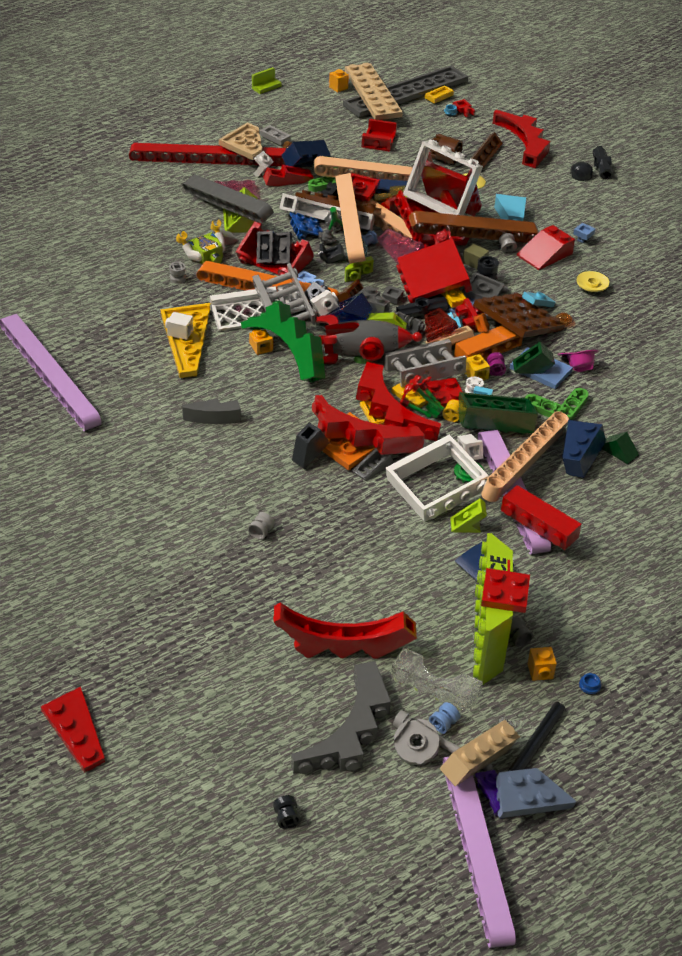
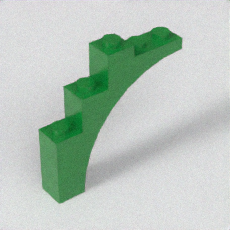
(303, 345)

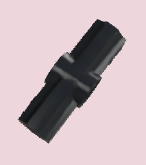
(602, 162)
(423, 306)

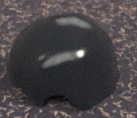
(581, 171)

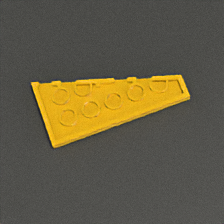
(188, 352)

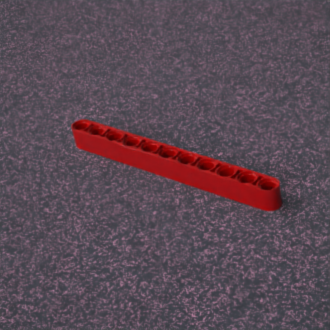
(201, 150)

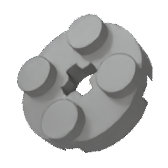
(420, 754)

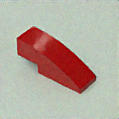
(286, 176)

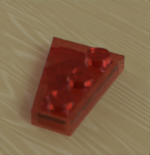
(438, 324)

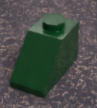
(534, 360)

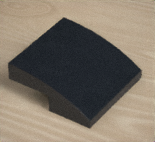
(274, 248)

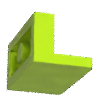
(265, 81)

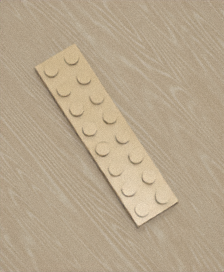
(373, 91)

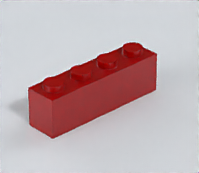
(541, 517)

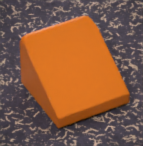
(481, 323)

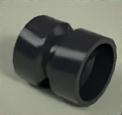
(488, 266)

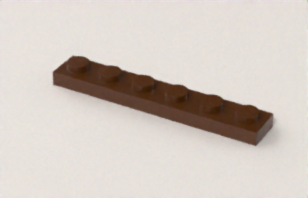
(331, 200)

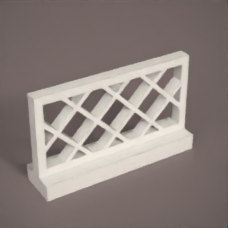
(228, 303)

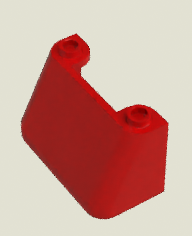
(247, 253)

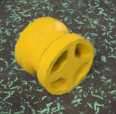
(451, 411)

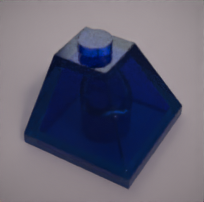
(352, 309)

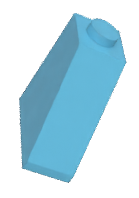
(510, 207)

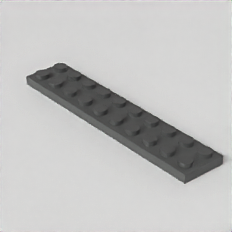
(412, 88)

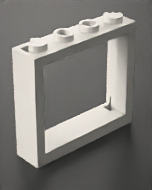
(410, 189)
(426, 457)

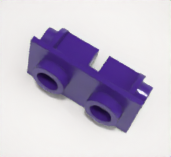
(487, 784)

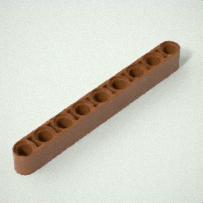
(472, 226)

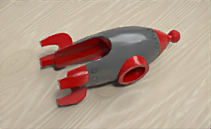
(362, 338)

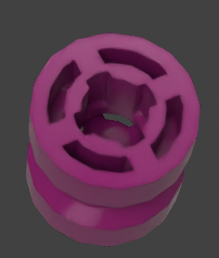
(497, 364)

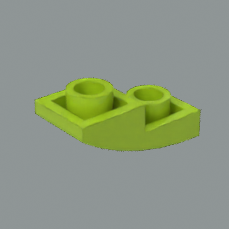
(354, 270)

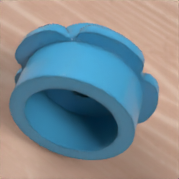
(451, 110)

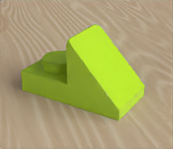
(469, 518)

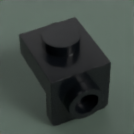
(332, 254)

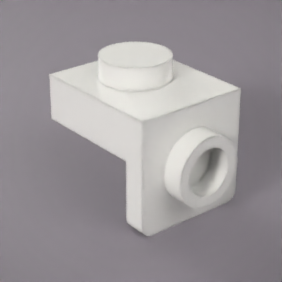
(264, 162)

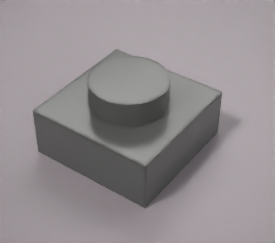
(393, 294)

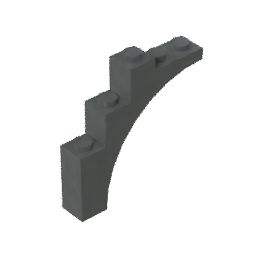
(360, 726)

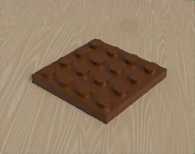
(519, 315)

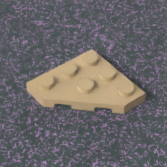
(243, 141)

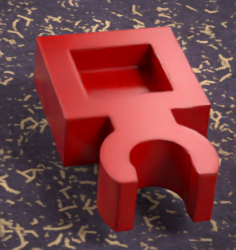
(464, 107)

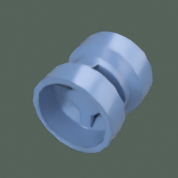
(444, 717)

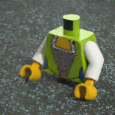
(206, 247)

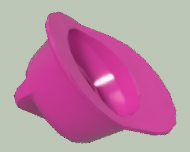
(581, 360)

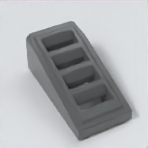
(386, 460)

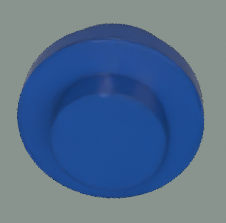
(590, 683)

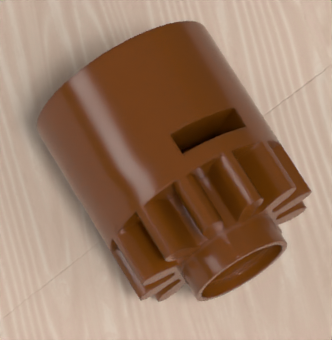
(455, 144)

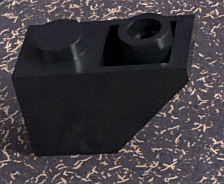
(308, 445)

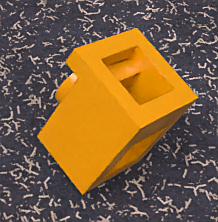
(260, 337)

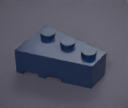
(303, 153)
(582, 446)

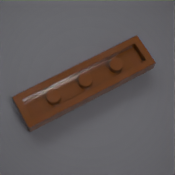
(487, 149)

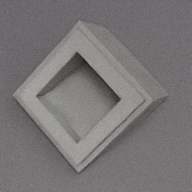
(228, 237)

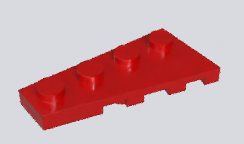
(75, 727)

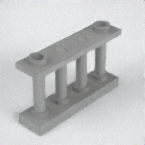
(267, 298)
(423, 354)

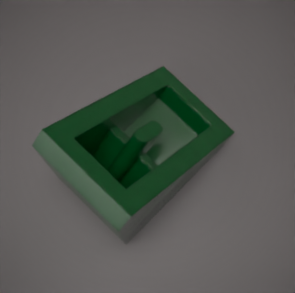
(621, 447)

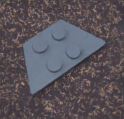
(529, 793)

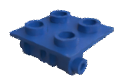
(304, 225)

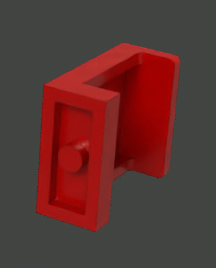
(379, 135)

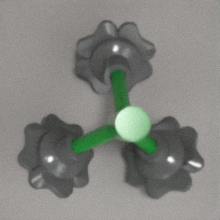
(332, 220)

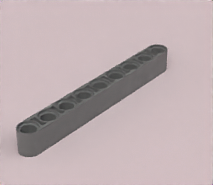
(228, 198)

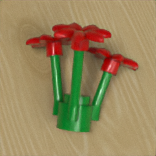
(433, 407)

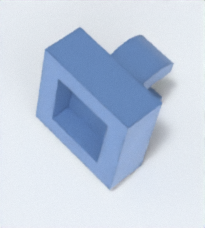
(583, 232)

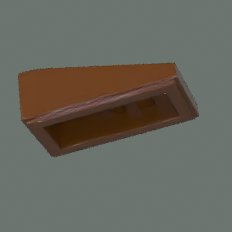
(350, 291)

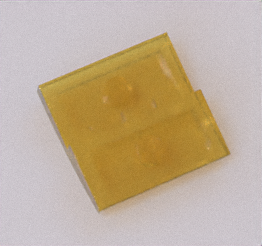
(393, 192)

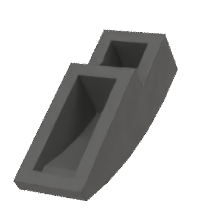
(212, 412)

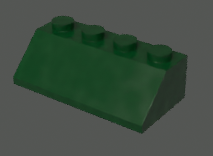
(496, 413)

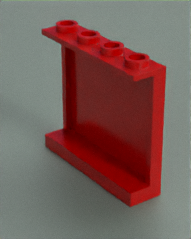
(440, 178)
(407, 206)
(433, 271)

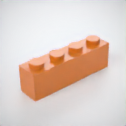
(495, 340)

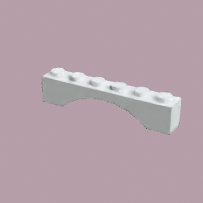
(319, 210)

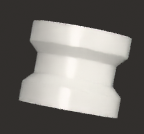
(471, 382)

